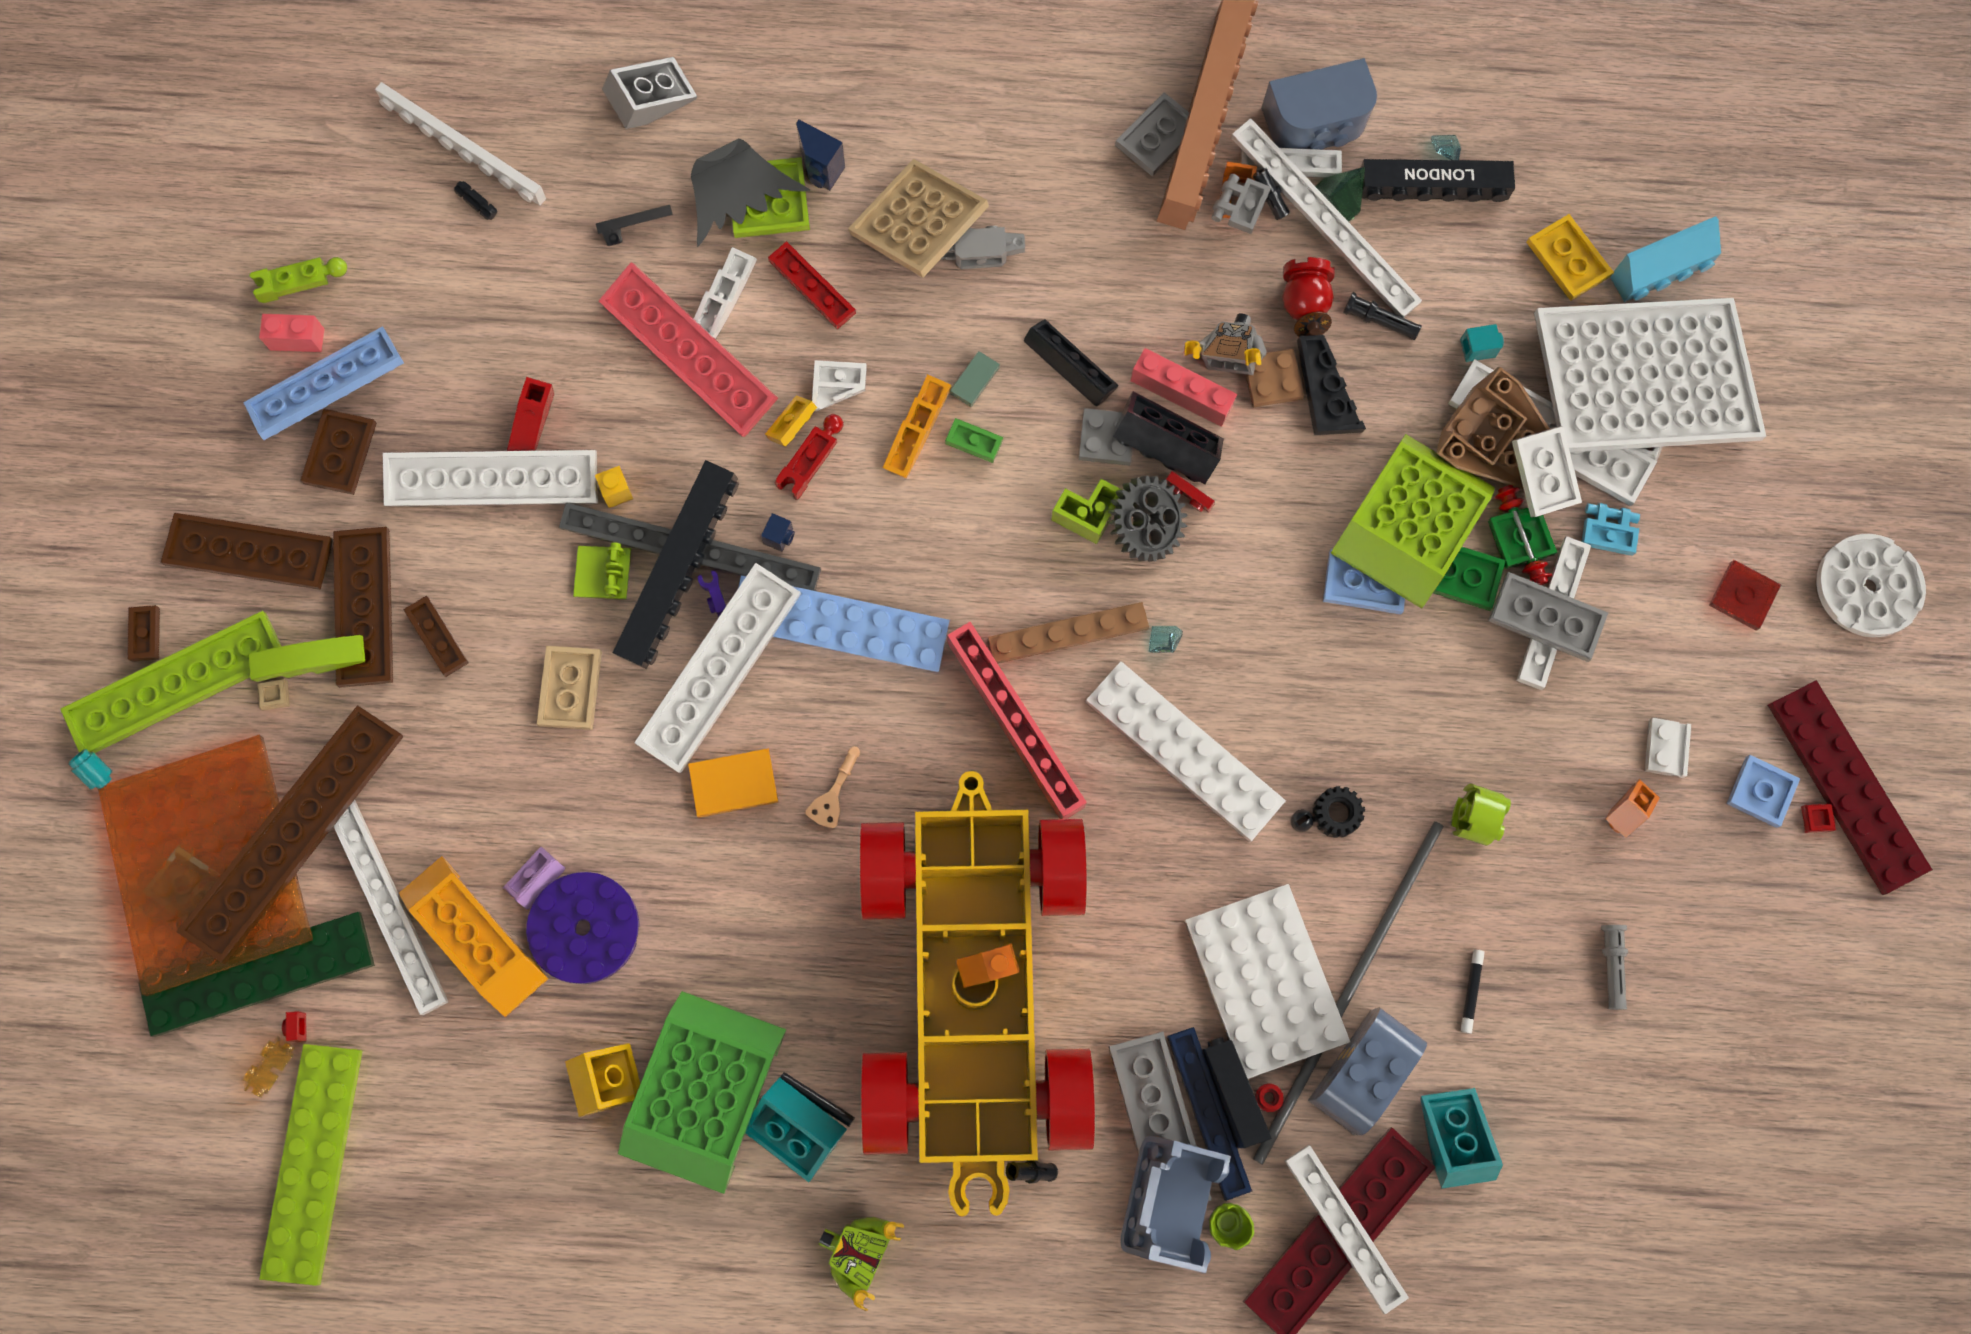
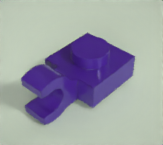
(716, 601)

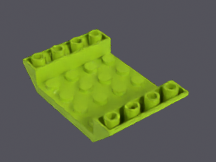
(1413, 521)

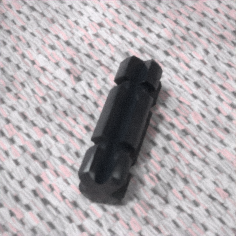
(475, 200)

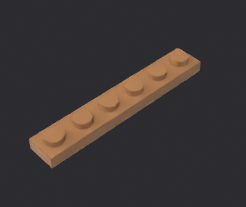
(1068, 633)

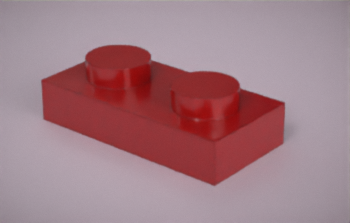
(1198, 498)

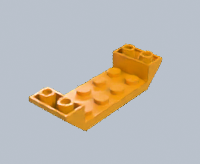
(471, 937)

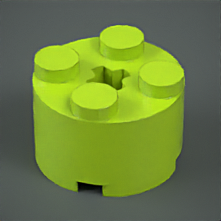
(1480, 815)

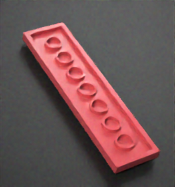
(688, 349)

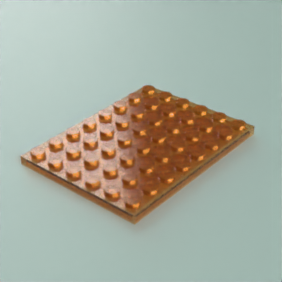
(174, 839)

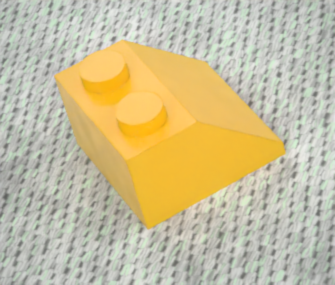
(603, 1079)

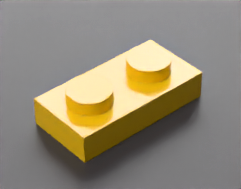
(791, 421)

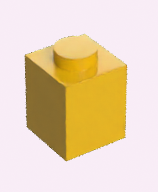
(614, 486)

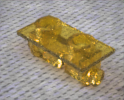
(273, 1056)

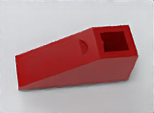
(530, 415)

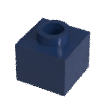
(778, 532)

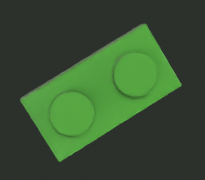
(974, 440)

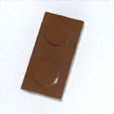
(143, 633)

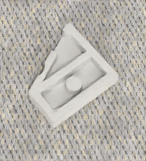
(837, 382)

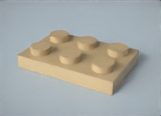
(569, 687)

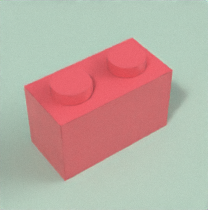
(291, 332)

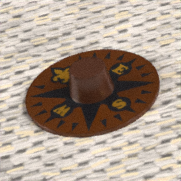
(1313, 324)

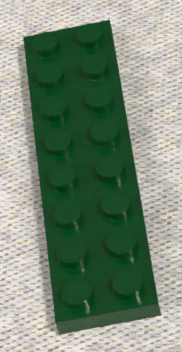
(335, 951)

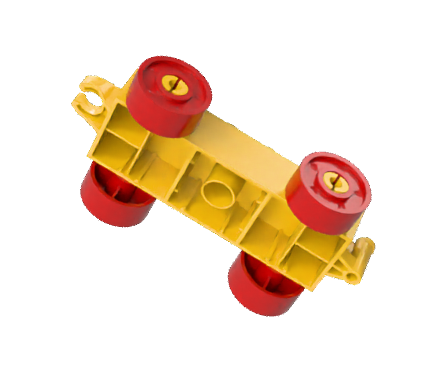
(975, 1042)

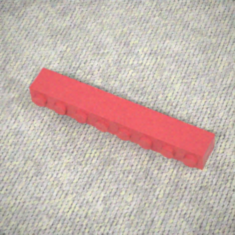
(1016, 721)

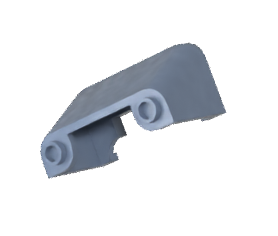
(1171, 1202)

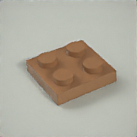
(1275, 379)

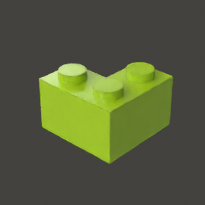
(1085, 516)

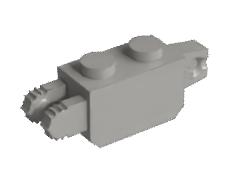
(985, 247)

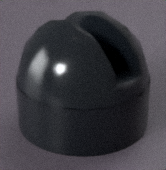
(1306, 825)

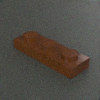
(436, 636)

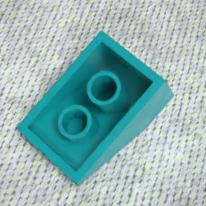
(1460, 1138)

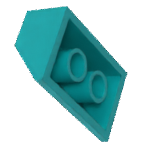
(794, 1129)

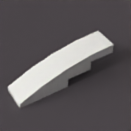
(724, 291)

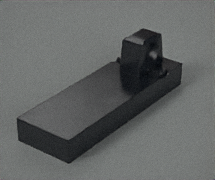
(612, 228)

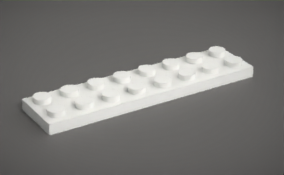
(1614, 471)
(490, 478)
(718, 668)
(1185, 751)

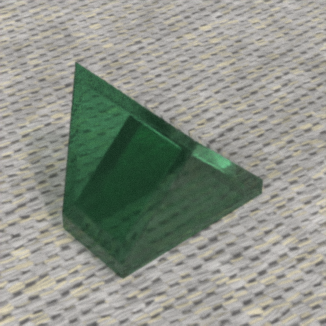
(1344, 191)

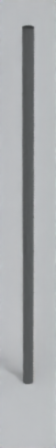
(1352, 986)

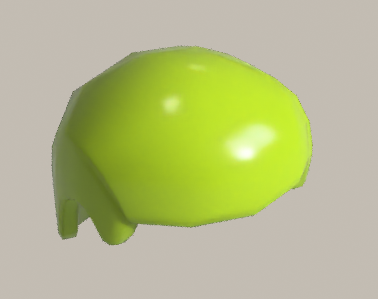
(1231, 1226)

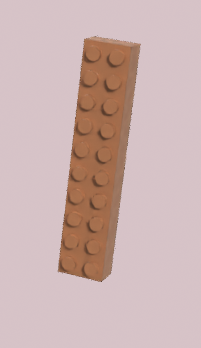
(1207, 113)

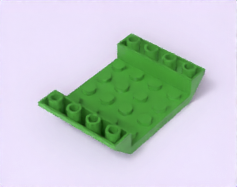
(700, 1091)

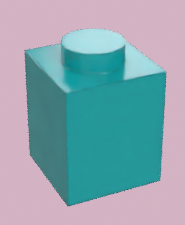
(1481, 342)

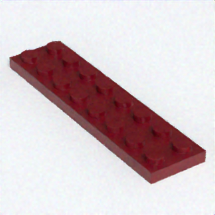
(1850, 787)
(1314, 1259)

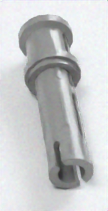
(1615, 953)

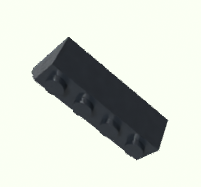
(1168, 438)

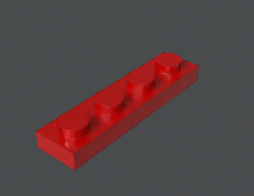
(812, 285)

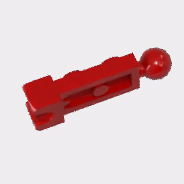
(810, 456)

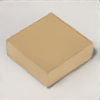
(273, 694)

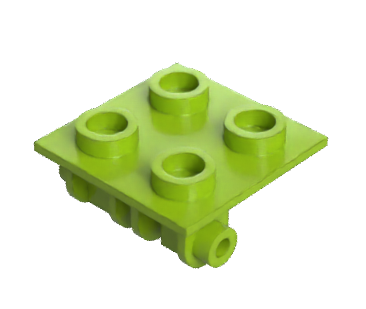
(602, 572)

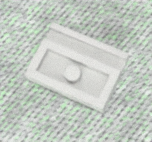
(1667, 747)

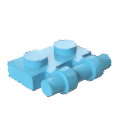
(1608, 535)

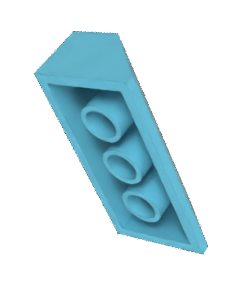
(1668, 260)

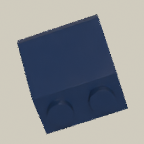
(821, 155)

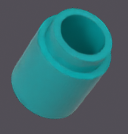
(90, 769)

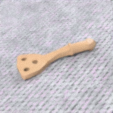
(832, 796)

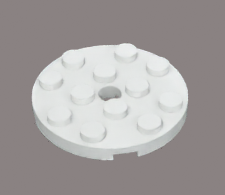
(1852, 605)

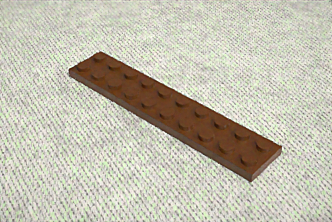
(289, 835)

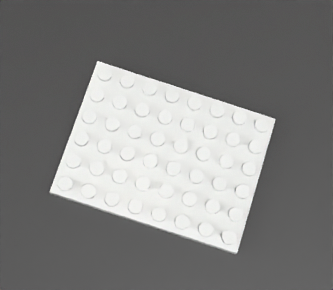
(1649, 374)

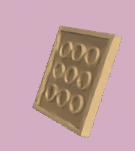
(918, 217)

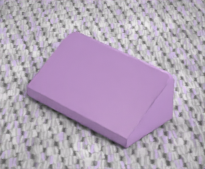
(534, 877)

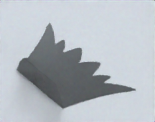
(731, 180)

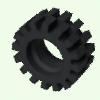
(1343, 796)

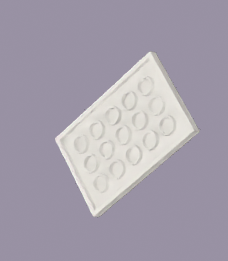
(1267, 981)

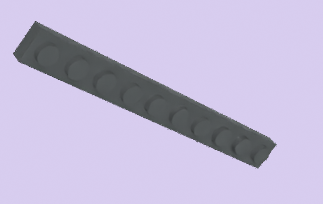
(653, 537)

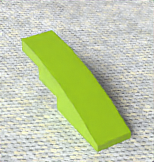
(307, 657)

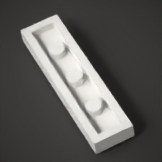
(1309, 161)

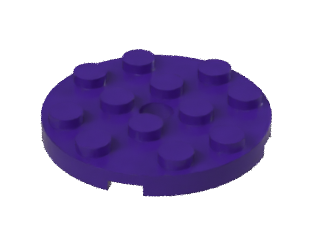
(554, 922)

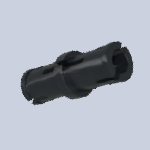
(1274, 197)
(1031, 1171)

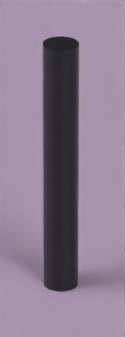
(819, 1100)

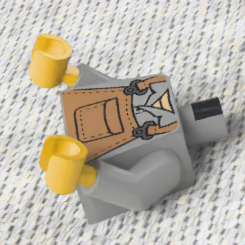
(1230, 347)

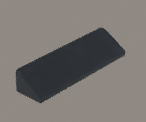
(1070, 362)

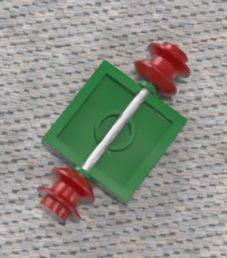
(1521, 537)

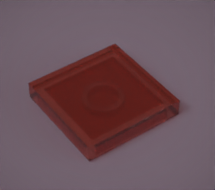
(1745, 595)

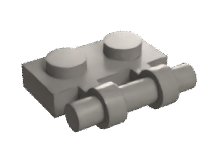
(1249, 204)

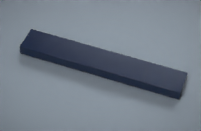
(1208, 1109)

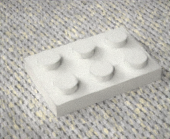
(1547, 471)

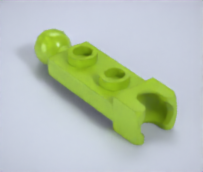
(295, 278)

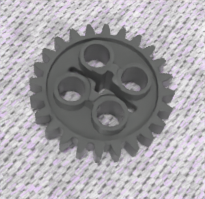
(1147, 518)

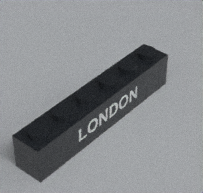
(1438, 180)

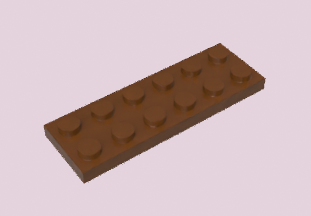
(247, 551)
(364, 602)

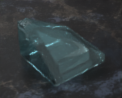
(1447, 146)
(1164, 639)

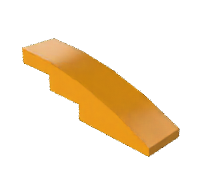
(917, 426)

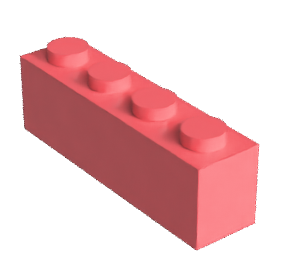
(1183, 387)

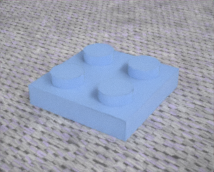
(1763, 791)

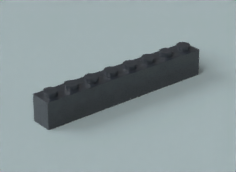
(676, 565)

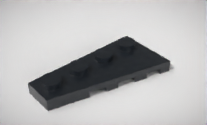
(1326, 393)

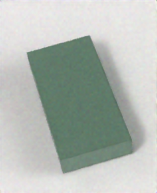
(975, 379)

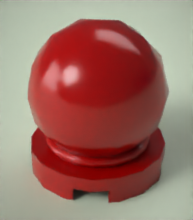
(1308, 286)

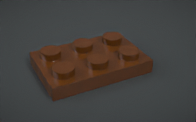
(338, 451)

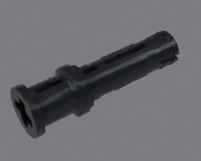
(1371, 312)

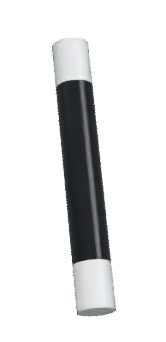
(1472, 991)

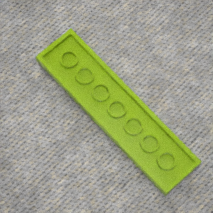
(168, 685)
(311, 1165)

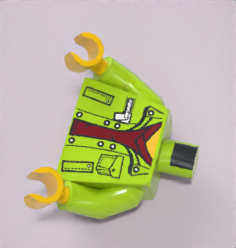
(858, 1254)

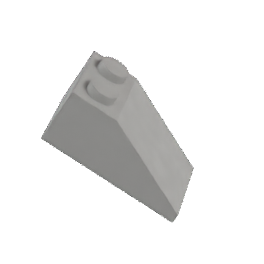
(647, 91)

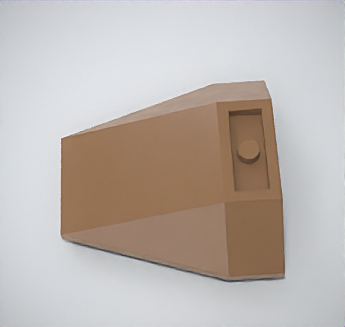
(1485, 425)

